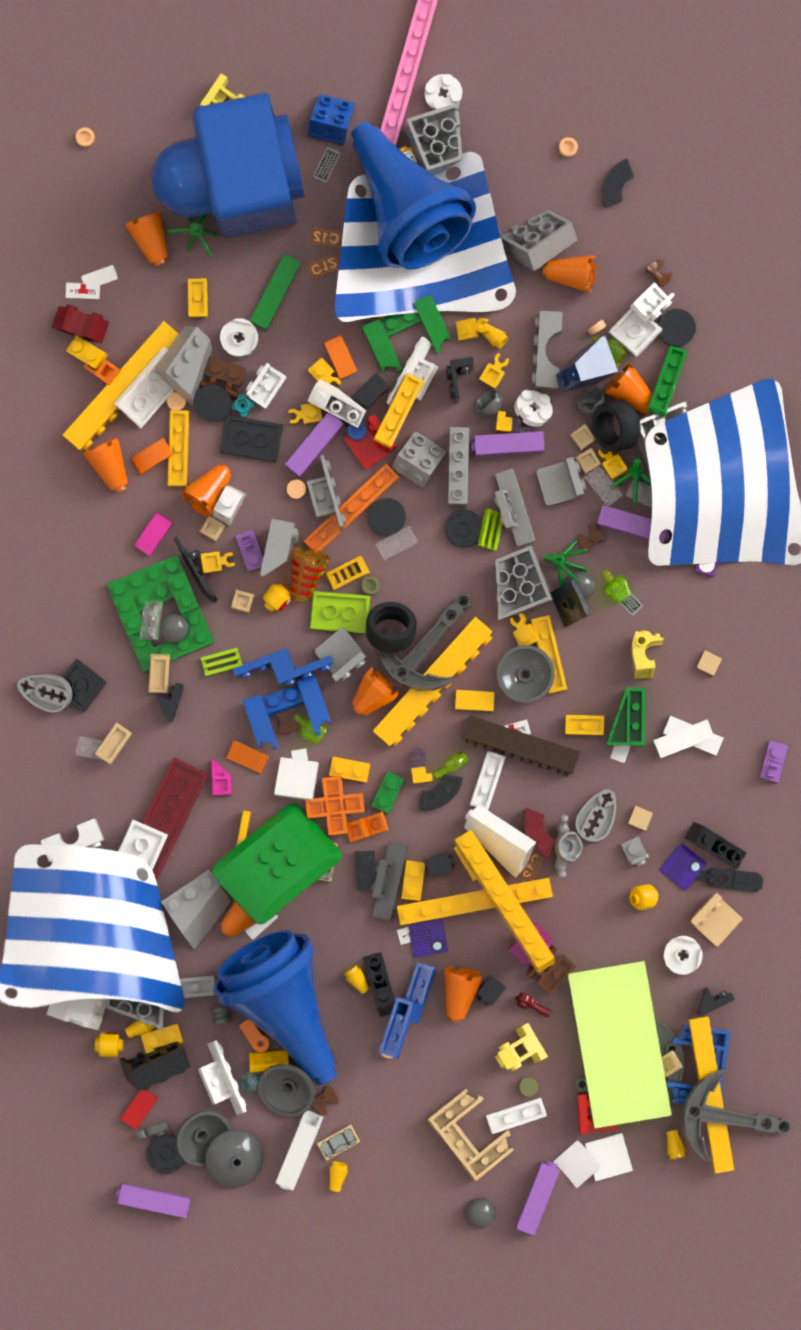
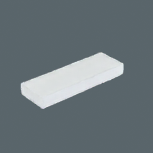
(683, 738)
(711, 746)
(487, 780)
(516, 1115)

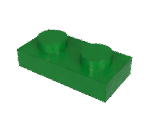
(387, 792)

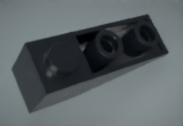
(715, 845)
(380, 983)

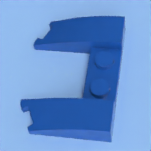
(260, 708)
(720, 1043)

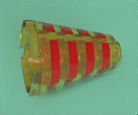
(307, 571)

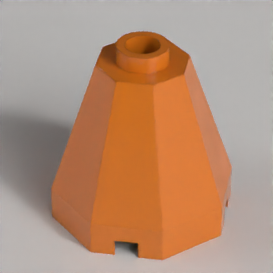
(373, 693)

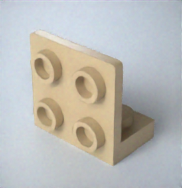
(715, 919)

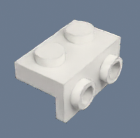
(650, 303)
(265, 386)

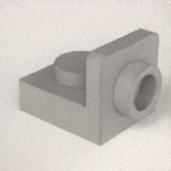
(635, 851)

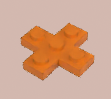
(335, 805)

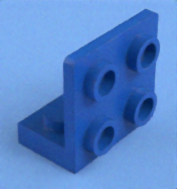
(331, 119)

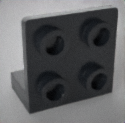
(461, 366)

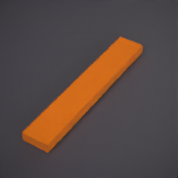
(352, 507)

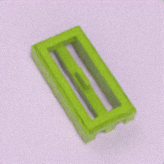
(493, 531)
(216, 655)

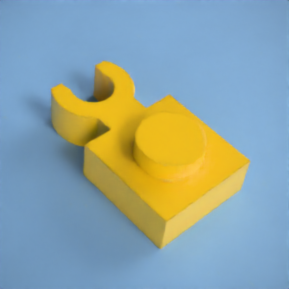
(469, 328)
(323, 371)
(493, 374)
(309, 414)
(613, 465)
(213, 562)
(525, 633)

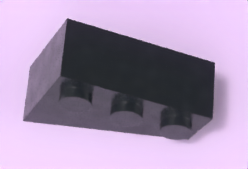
(155, 1066)

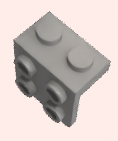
(418, 459)
(561, 482)
(345, 654)

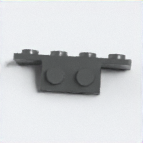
(388, 880)

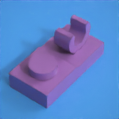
(250, 550)
(773, 761)

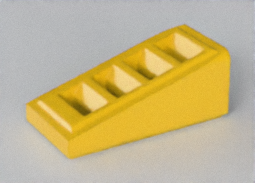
(330, 575)

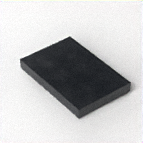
(251, 438)

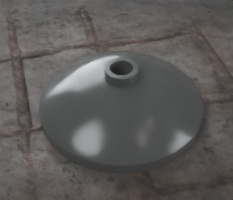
(527, 659)
(285, 1098)
(194, 1147)
(227, 1148)

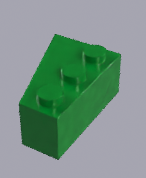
(629, 722)

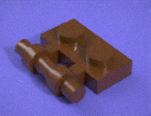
(225, 372)
(555, 974)

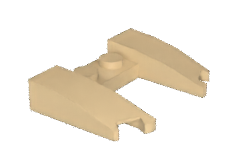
(473, 1162)

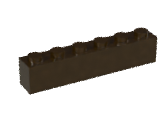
(521, 745)

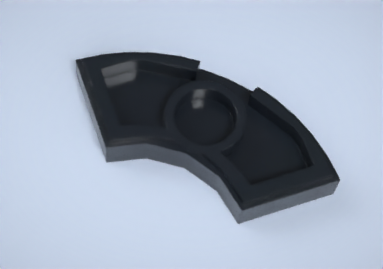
(614, 183)
(441, 794)

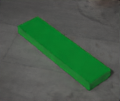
(275, 292)
(667, 381)

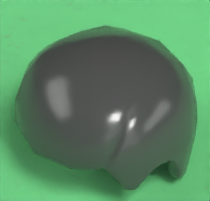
(589, 401)
(489, 403)
(586, 583)
(173, 628)
(479, 1212)

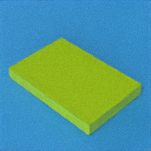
(338, 611)

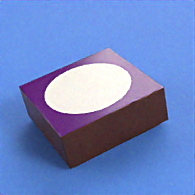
(706, 568)

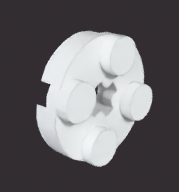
(444, 82)
(232, 329)
(537, 400)
(688, 964)

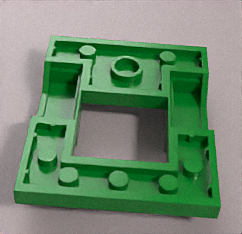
(159, 583)

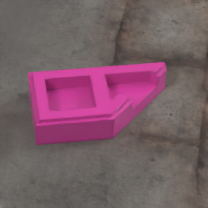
(220, 780)

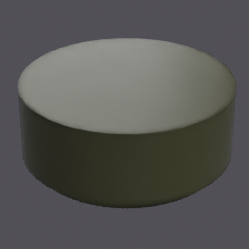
(370, 585)
(528, 1086)

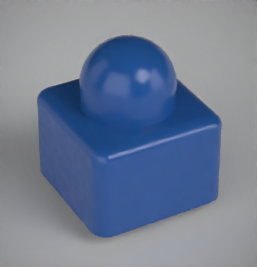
(235, 167)

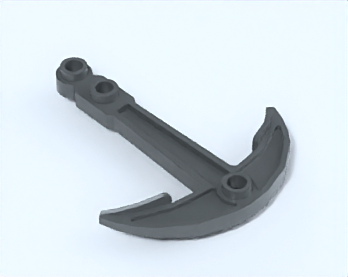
(420, 652)
(665, 1038)
(706, 1113)

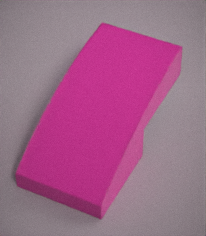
(153, 534)

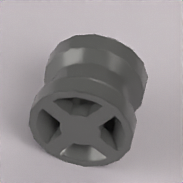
(221, 1015)

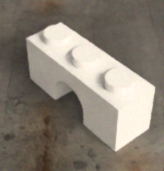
(89, 836)

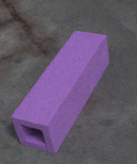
(314, 444)
(508, 444)
(628, 523)
(538, 1197)
(153, 1200)

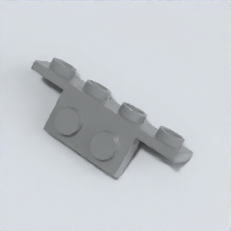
(323, 495)
(513, 508)

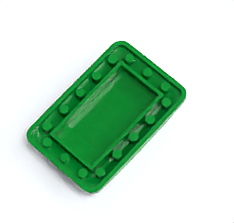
(276, 863)

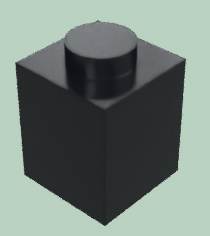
(439, 864)
(490, 991)

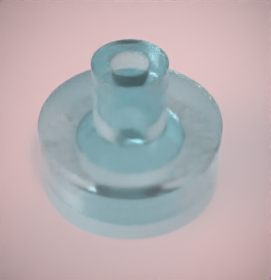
(249, 1082)

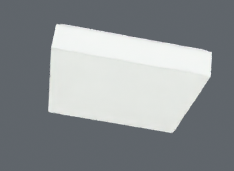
(634, 333)
(296, 778)
(611, 1155)

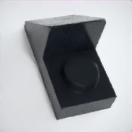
(170, 706)
(707, 1003)

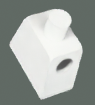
(228, 505)

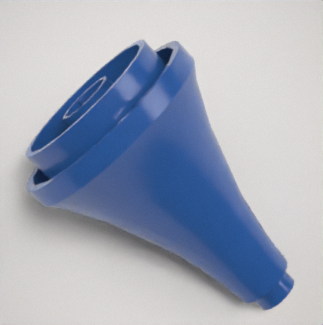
(415, 211)
(276, 990)

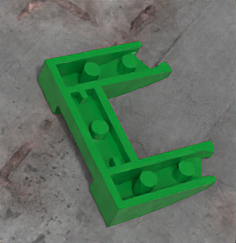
(380, 330)

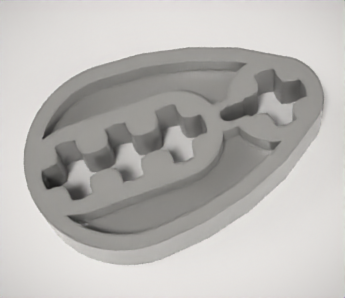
(46, 702)
(586, 814)

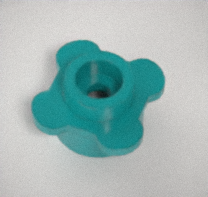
(242, 410)

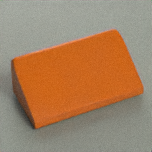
(247, 757)

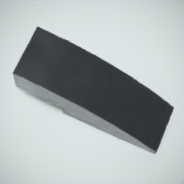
(369, 393)

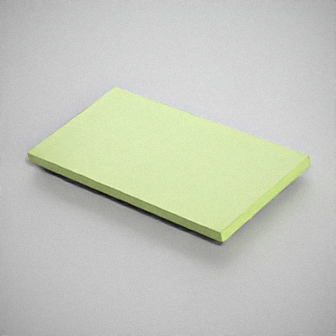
(619, 1044)

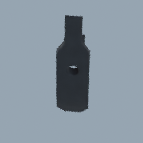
(195, 570)
(736, 879)

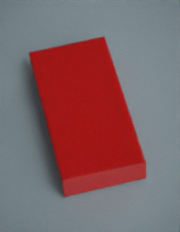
(139, 1108)

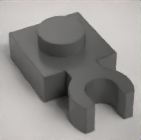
(157, 1129)

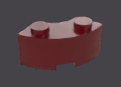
(82, 324)
(534, 829)

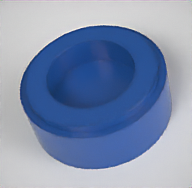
(357, 433)

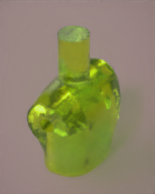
(616, 349)
(616, 588)
(307, 731)
(452, 764)

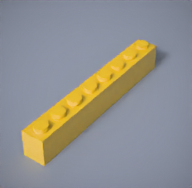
(102, 408)
(447, 665)
(504, 901)
(469, 902)

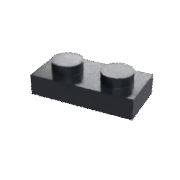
(365, 869)

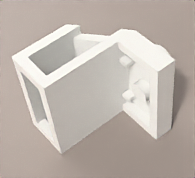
(79, 1011)

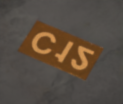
(326, 237)
(323, 266)
(532, 867)

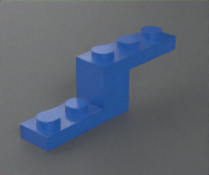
(283, 667)
(407, 1010)

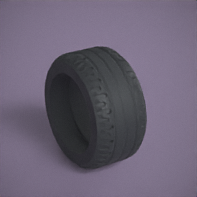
(603, 425)
(385, 642)

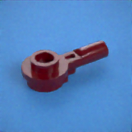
(525, 1001)

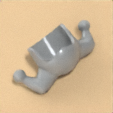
(566, 846)

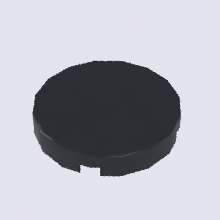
(677, 327)
(212, 402)
(386, 517)
(463, 528)
(163, 1154)

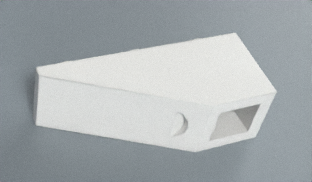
(336, 402)

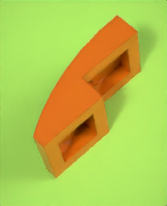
(340, 356)
(106, 372)
(151, 456)
(367, 827)

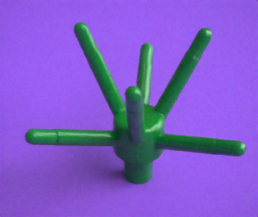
(196, 231)
(635, 473)
(559, 561)

